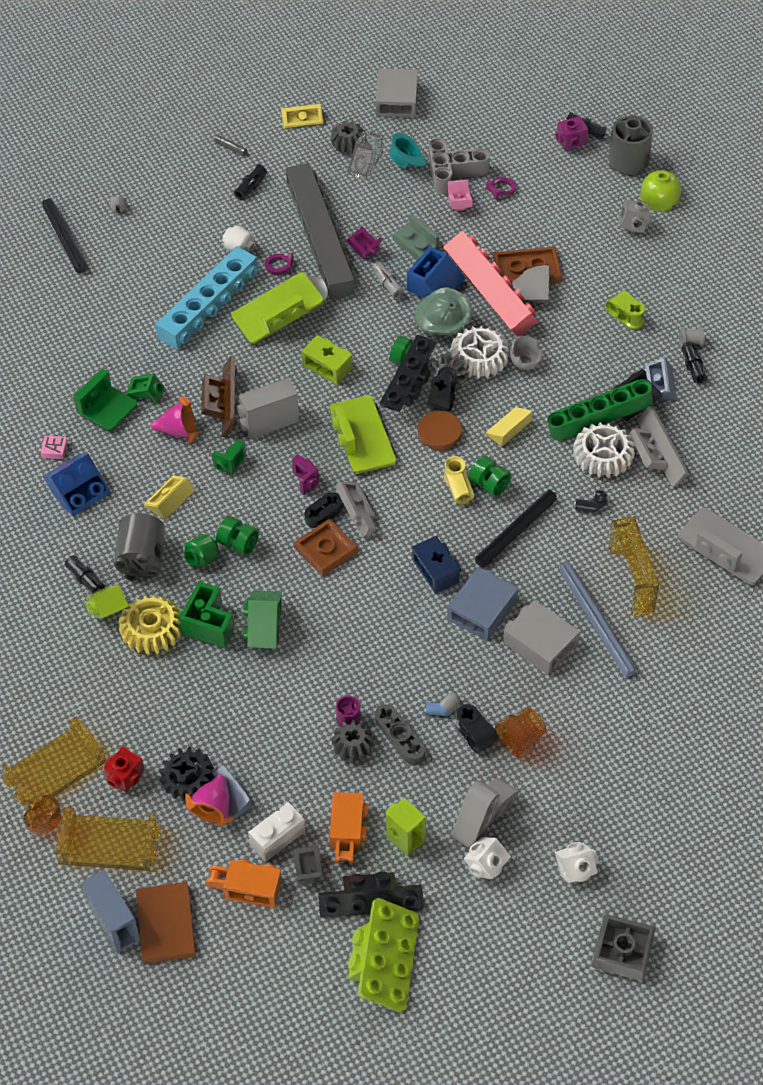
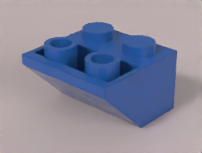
(433, 272)
(77, 483)

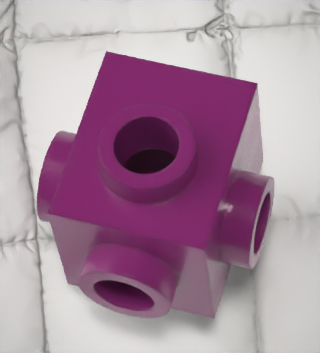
(571, 133)

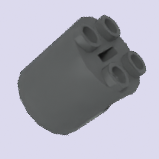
(630, 145)
(139, 546)

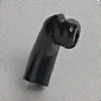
(594, 504)

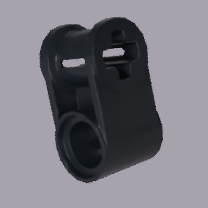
(443, 389)
(475, 728)

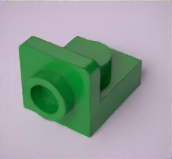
(146, 386)
(231, 459)

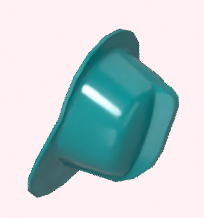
(405, 151)

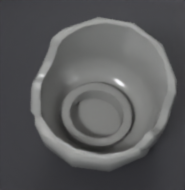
(525, 353)

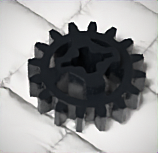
(186, 773)

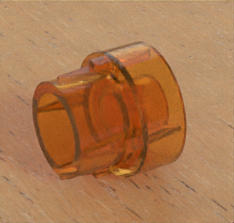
(521, 732)

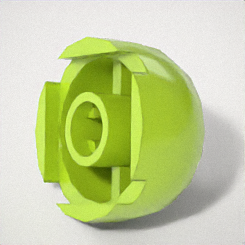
(661, 190)

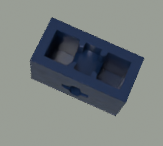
(436, 564)

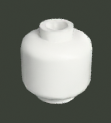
(238, 237)

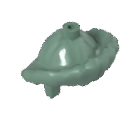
(443, 312)

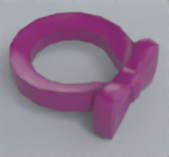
(490, 186)
(287, 268)

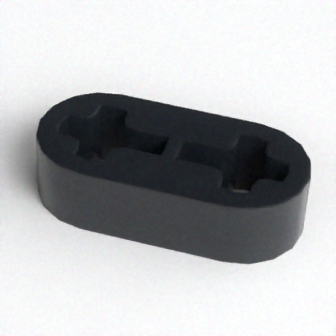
(322, 509)

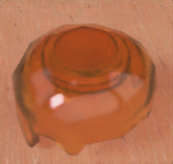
(43, 816)

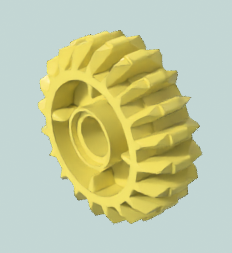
(142, 636)

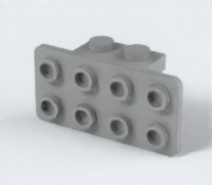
(724, 545)

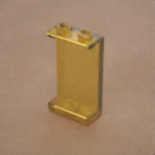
(627, 538)
(55, 765)
(107, 841)

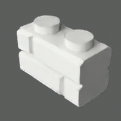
(276, 832)

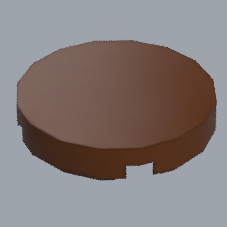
(439, 430)

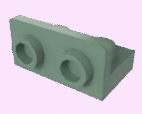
(416, 237)

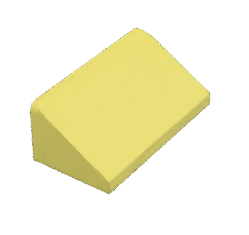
(302, 116)
(509, 425)
(170, 496)

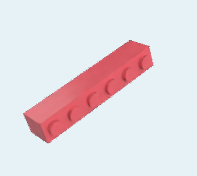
(491, 284)

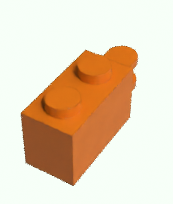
(347, 825)
(247, 882)

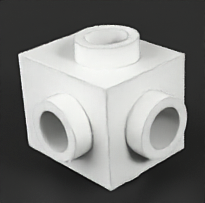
(486, 858)
(577, 862)

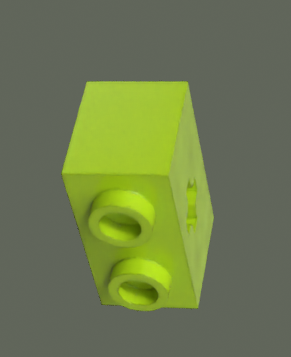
(327, 359)
(106, 601)
(405, 826)

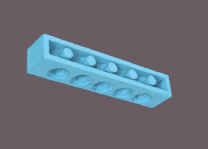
(206, 297)

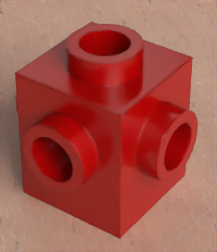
(123, 769)

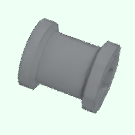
(692, 336)

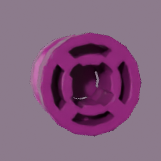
(347, 710)

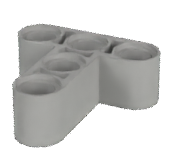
(455, 164)
(481, 808)

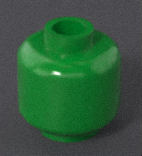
(201, 551)

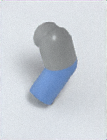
(445, 707)

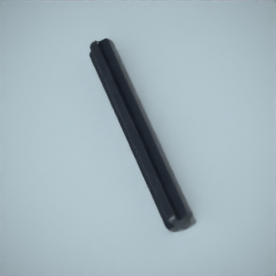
(64, 235)
(515, 528)

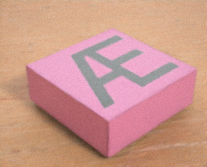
(54, 447)

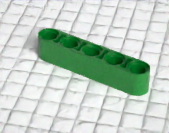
(600, 408)

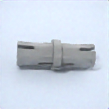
(387, 280)

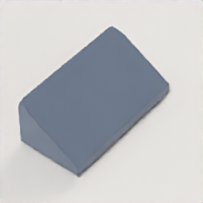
(661, 376)
(238, 799)

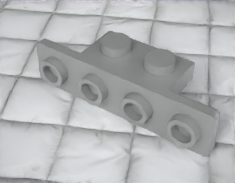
(657, 448)

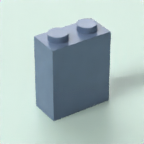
(482, 603)
(110, 911)

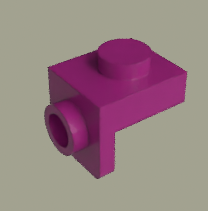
(364, 243)
(307, 472)

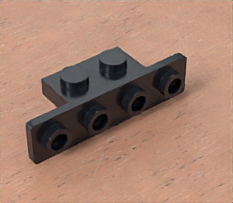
(410, 375)
(363, 890)

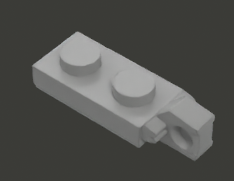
(357, 507)

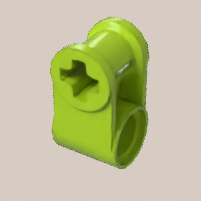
(626, 310)

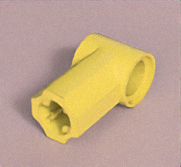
(458, 480)

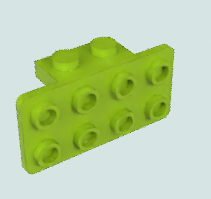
(277, 308)
(362, 434)
(385, 955)

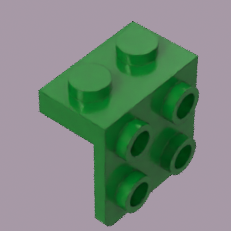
(102, 402)

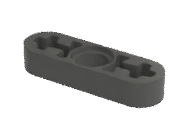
(400, 745)

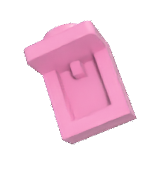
(459, 195)

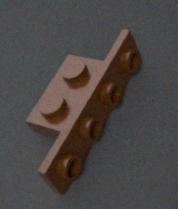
(219, 396)

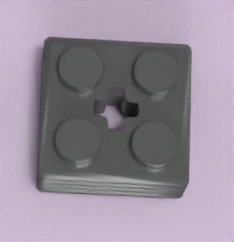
(626, 962)

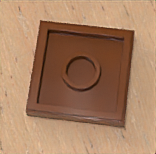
(325, 547)

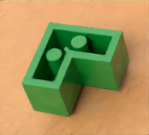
(263, 614)
(203, 619)

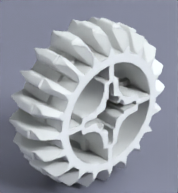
(482, 349)
(603, 442)

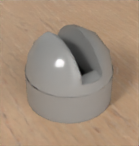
(118, 203)

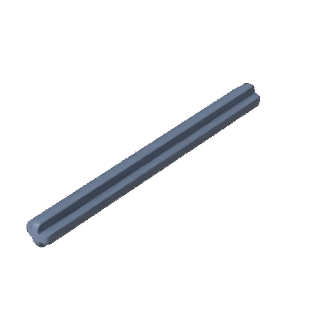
(597, 620)

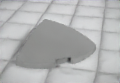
(533, 285)

